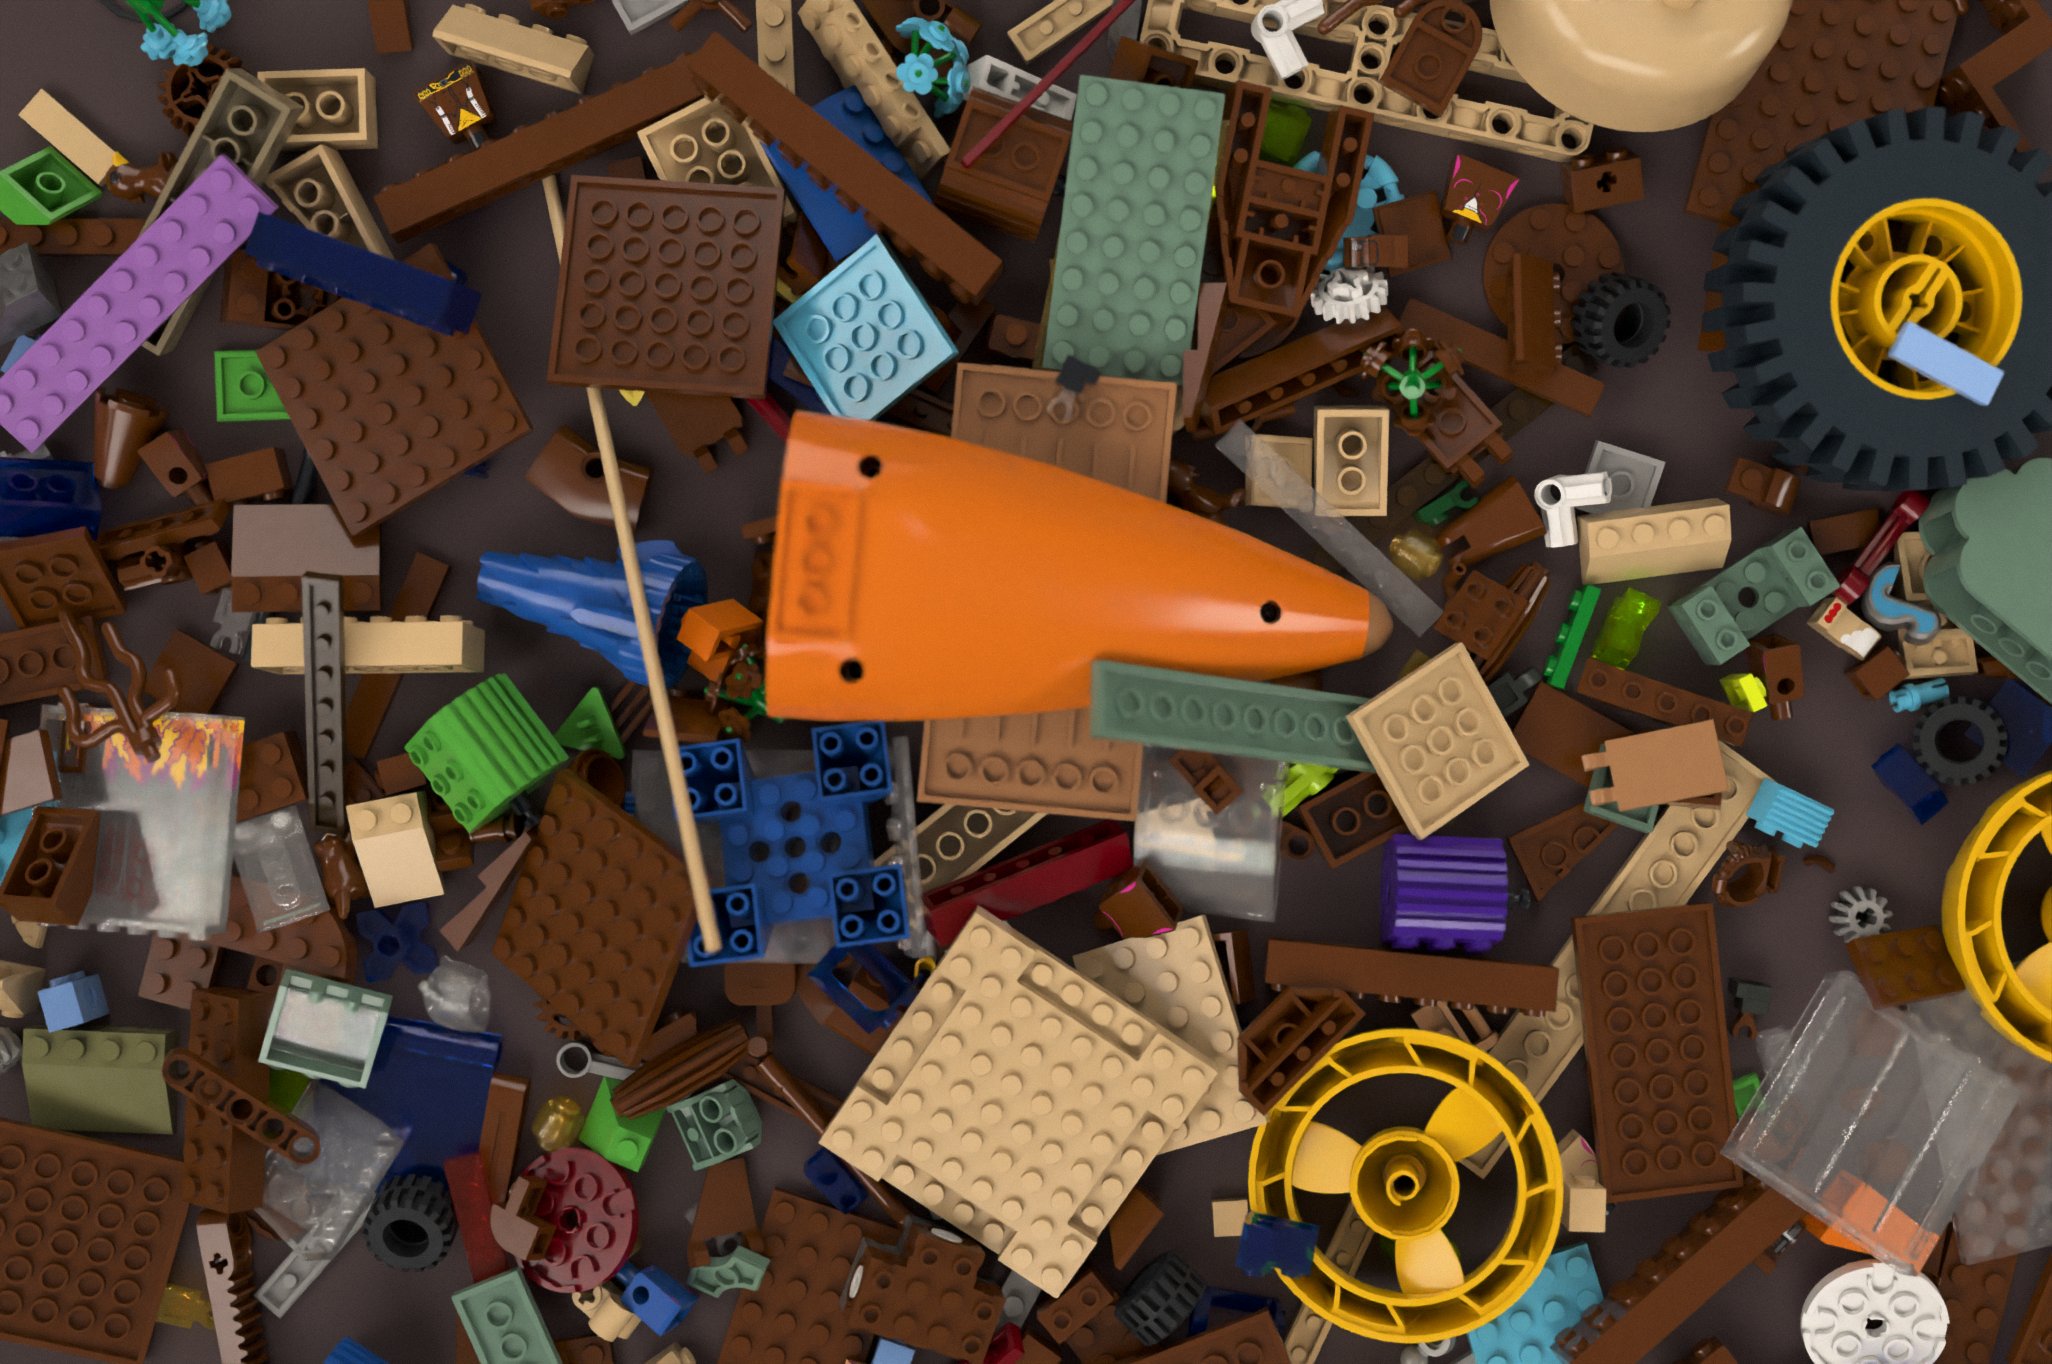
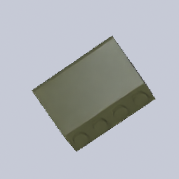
(100, 1078)

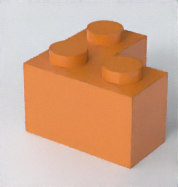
(716, 634)

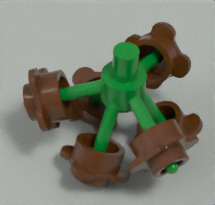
(1398, 384)

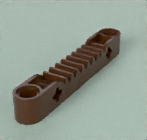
(225, 1238)

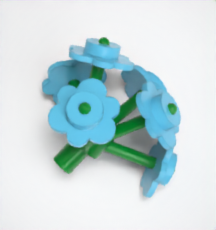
(919, 69)

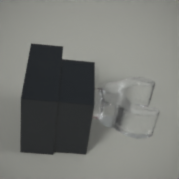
(1073, 380)

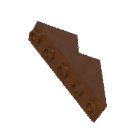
(1661, 701)

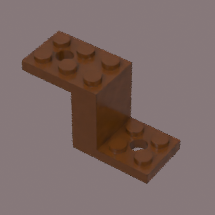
(1969, 86)

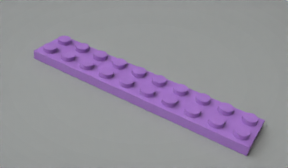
(130, 301)

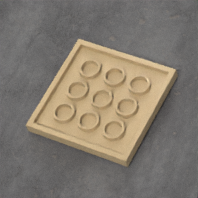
(1438, 740)

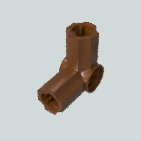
(155, 567)

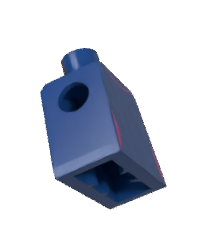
(655, 1297)

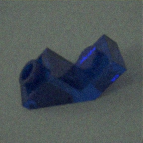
(1910, 783)

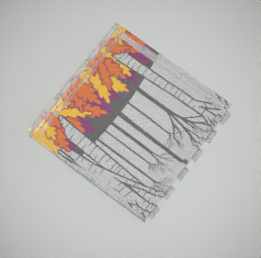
(161, 822)

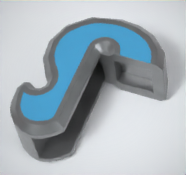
(1894, 613)

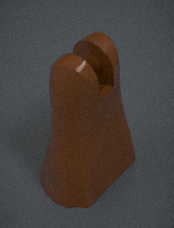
(1494, 524)

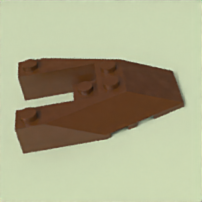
(1279, 219)

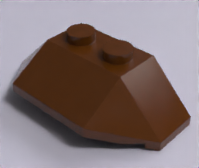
(1291, 1040)

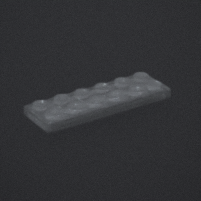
(902, 831)

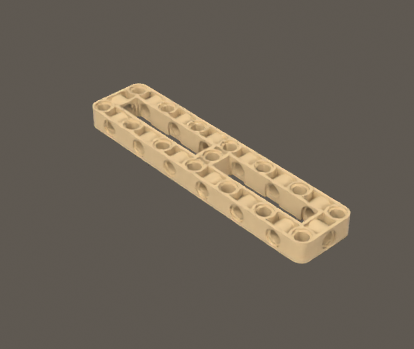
(1329, 89)

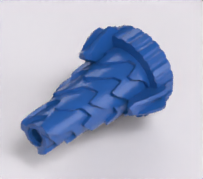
(594, 602)

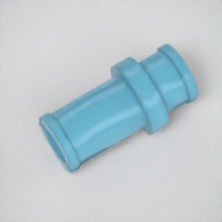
(1913, 696)

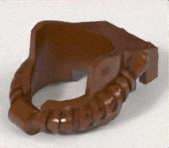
(1762, 874)

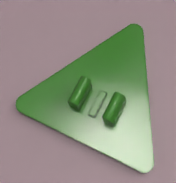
(591, 727)

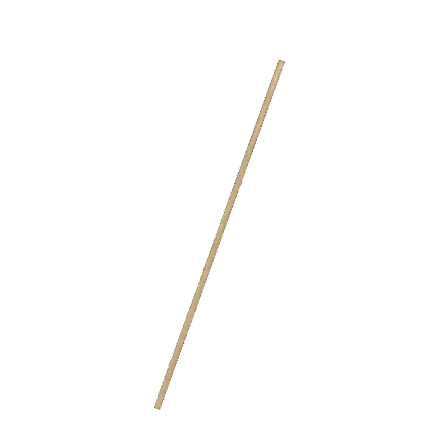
(644, 626)

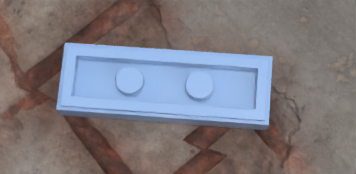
(1946, 363)

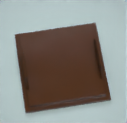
(1423, 221)

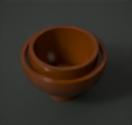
(602, 773)

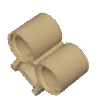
(607, 1312)

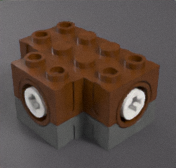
(925, 1291)

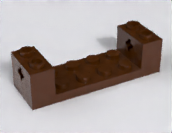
(1086, 1319)

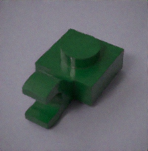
(1437, 510)

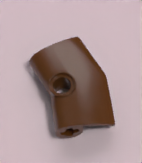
(893, 12)
(565, 477)

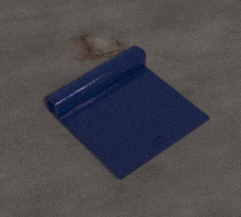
(429, 1091)

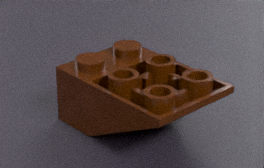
(265, 298)

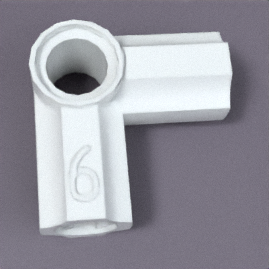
(1282, 45)
(1575, 491)

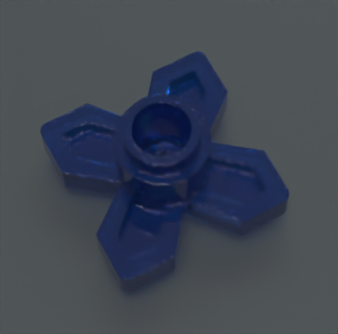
(386, 956)

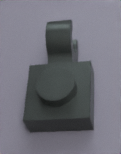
(1509, 691)

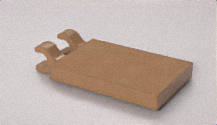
(1660, 767)

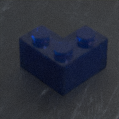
(1276, 1243)

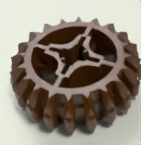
(181, 102)

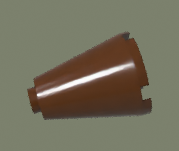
(121, 428)

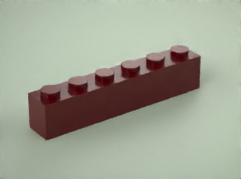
(1029, 879)

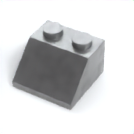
(26, 293)

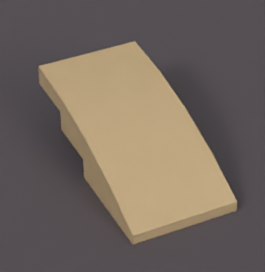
(1952, 649)

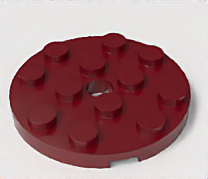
(606, 1219)

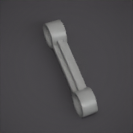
(596, 1064)

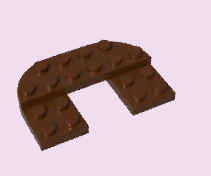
(310, 946)

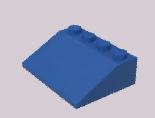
(837, 227)

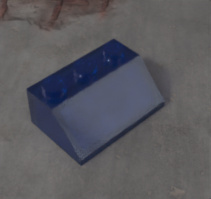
(47, 497)

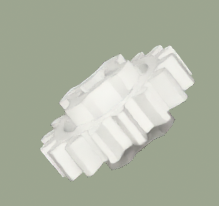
(1349, 294)

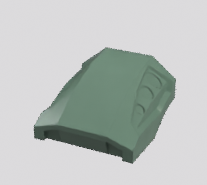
(718, 1123)

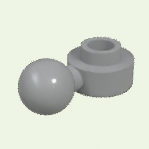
(1419, 1354)

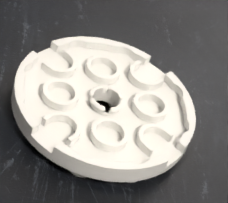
(1845, 1298)

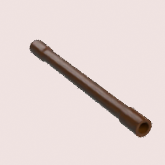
(782, 1081)

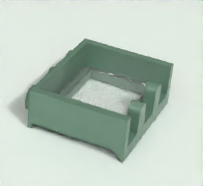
(325, 1029)

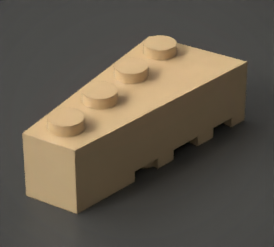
(327, 199)

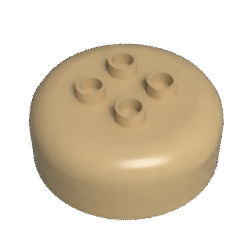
(1638, 59)

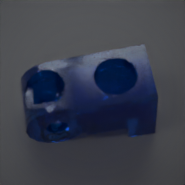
(835, 1180)

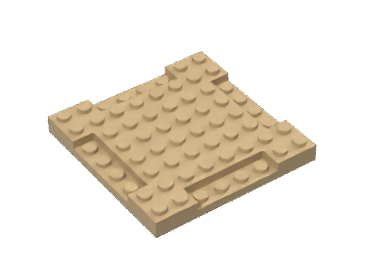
(1018, 1101)

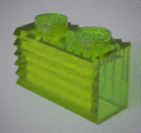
(1284, 131)

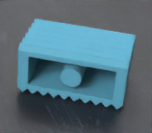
(1790, 813)

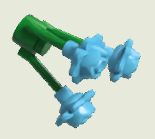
(166, 41)

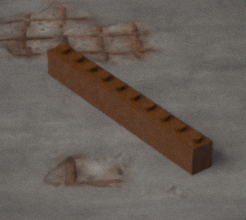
(536, 150)

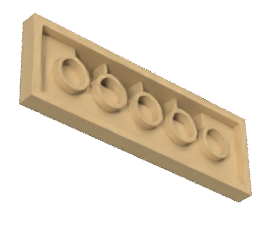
(863, 61)

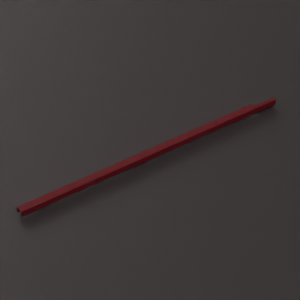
(1045, 83)

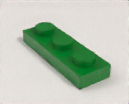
(1570, 635)

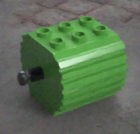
(487, 754)

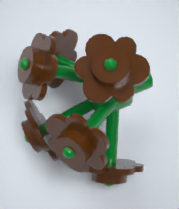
(743, 687)

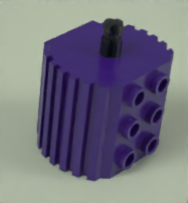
(1445, 893)

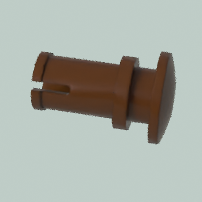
(500, 830)

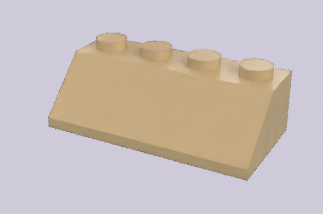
(515, 48)
(1654, 541)

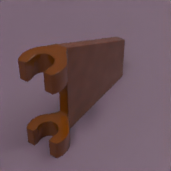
(722, 1210)

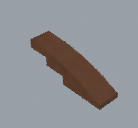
(391, 25)

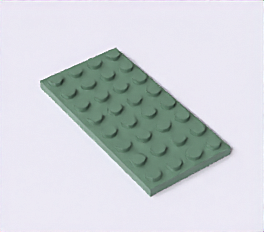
(1133, 228)

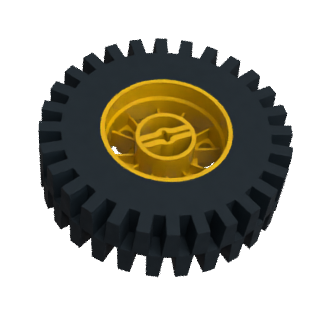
(1788, 301)

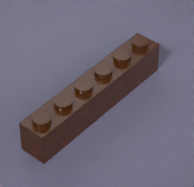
(1295, 369)

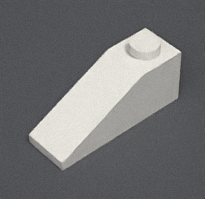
(1015, 84)

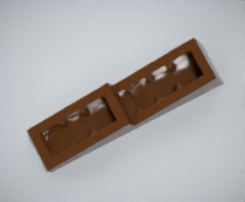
(1199, 363)
(497, 878)

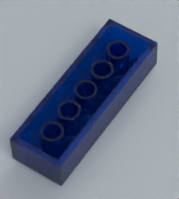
(362, 275)

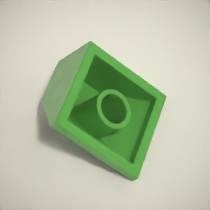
(44, 189)
(619, 1138)

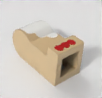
(1844, 628)

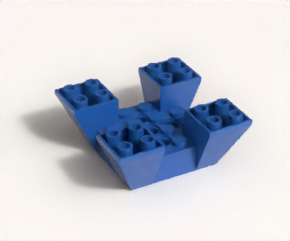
(834, 800)

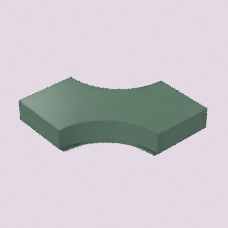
(735, 1270)

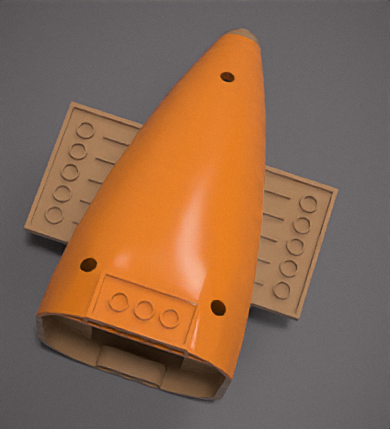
(1004, 562)

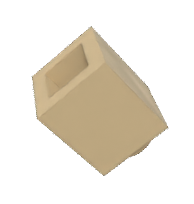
(1584, 1205)

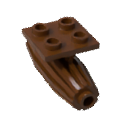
(1494, 616)
(679, 1063)

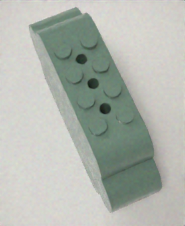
(1996, 565)

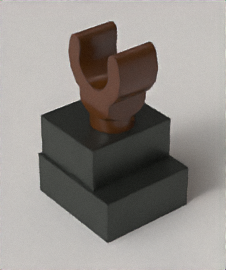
(1749, 999)

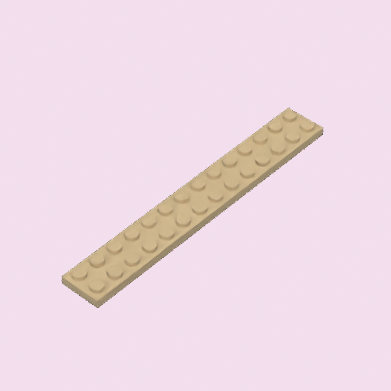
(1657, 874)

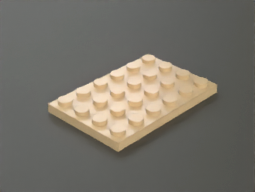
(1184, 990)

